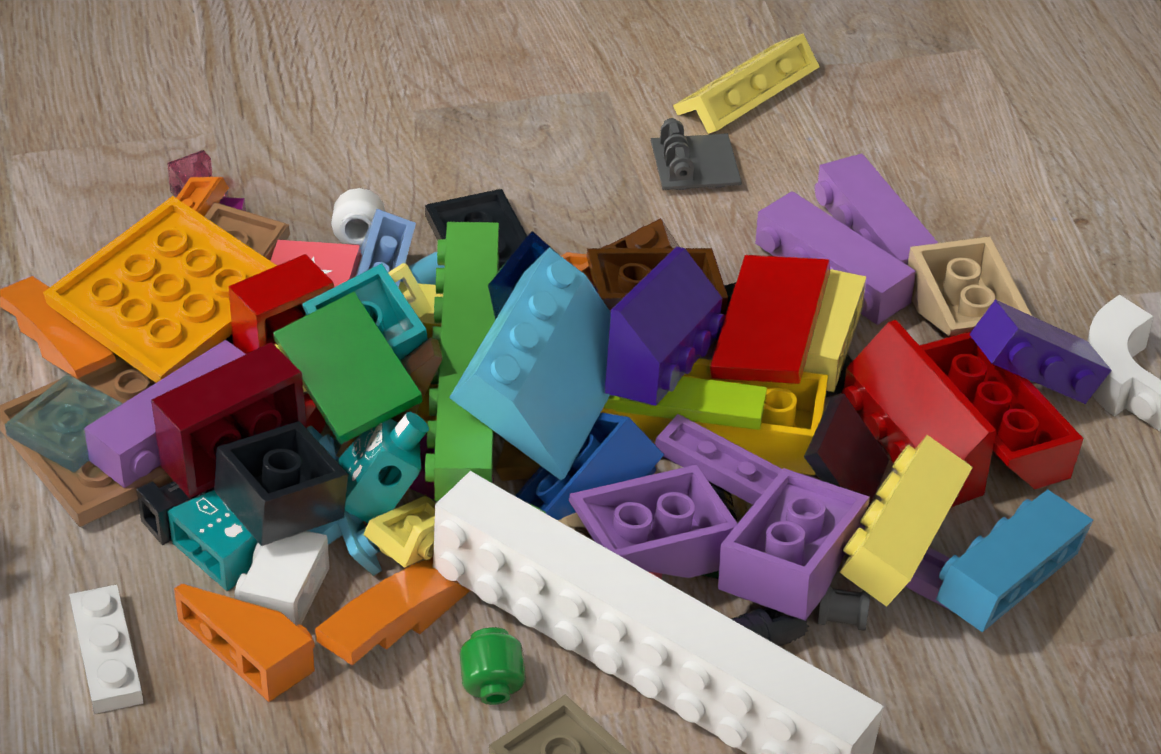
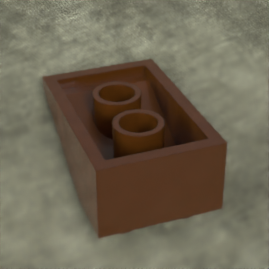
(621, 269)

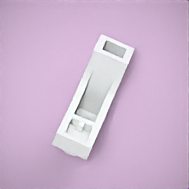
(1118, 335)

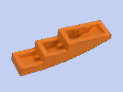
(56, 336)
(389, 610)

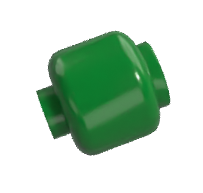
(492, 665)

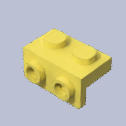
(405, 531)

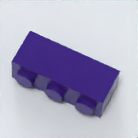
(1040, 352)

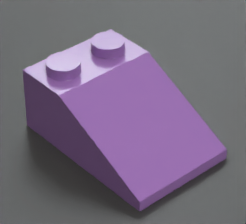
(659, 521)
(790, 543)

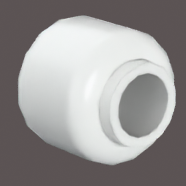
(354, 214)

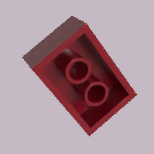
(221, 407)

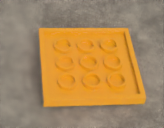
(159, 289)

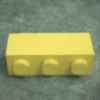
(836, 325)

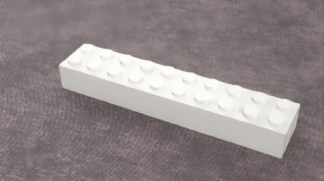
(645, 629)

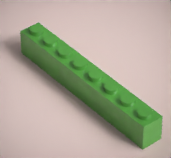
(466, 317)

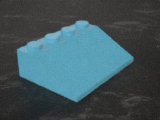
(542, 365)

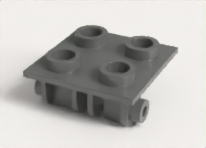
(694, 159)

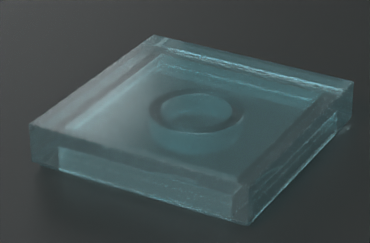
(57, 421)

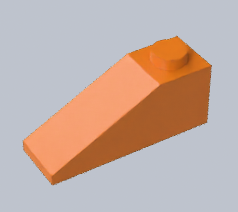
(249, 638)

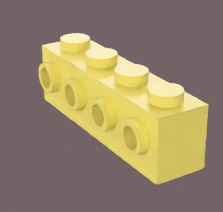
(905, 520)

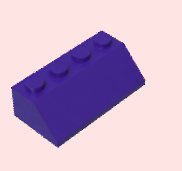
(662, 329)

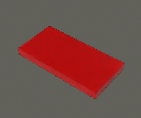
(771, 319)

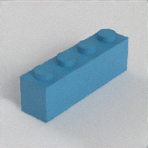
(1012, 559)

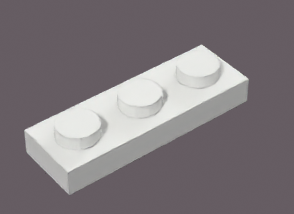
(106, 649)

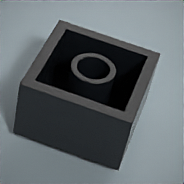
(280, 483)

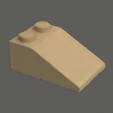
(960, 282)

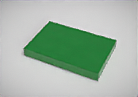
(348, 367)

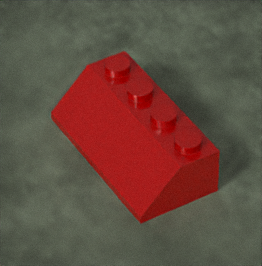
(909, 396)
(1029, 429)

